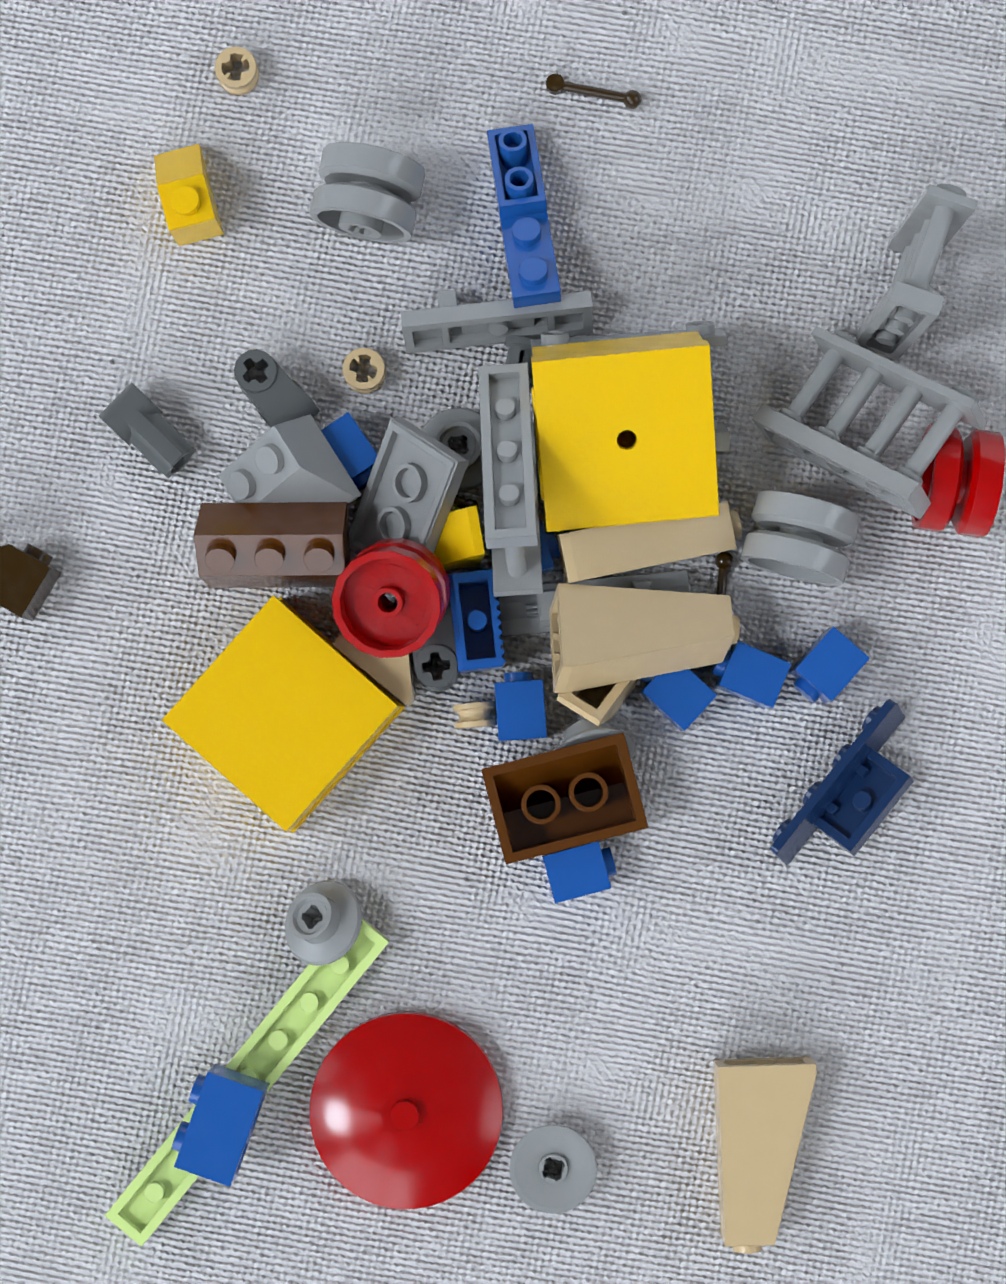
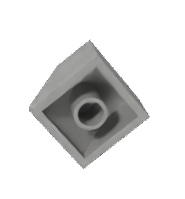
(289, 466)

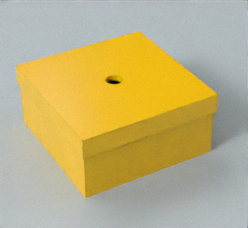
(625, 431)
(283, 714)

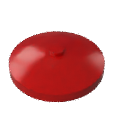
(406, 1110)

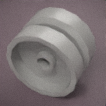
(367, 192)
(800, 537)

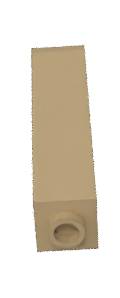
(641, 545)
(634, 633)
(758, 1135)

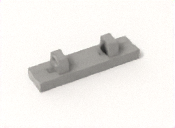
(491, 322)
(530, 612)

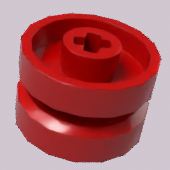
(964, 483)
(374, 621)

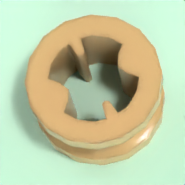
(225, 62)
(376, 363)
(474, 715)

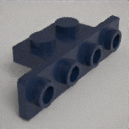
(853, 794)

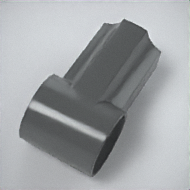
(140, 424)

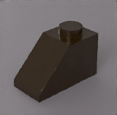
(25, 579)

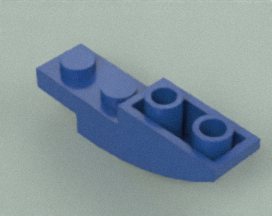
(523, 216)

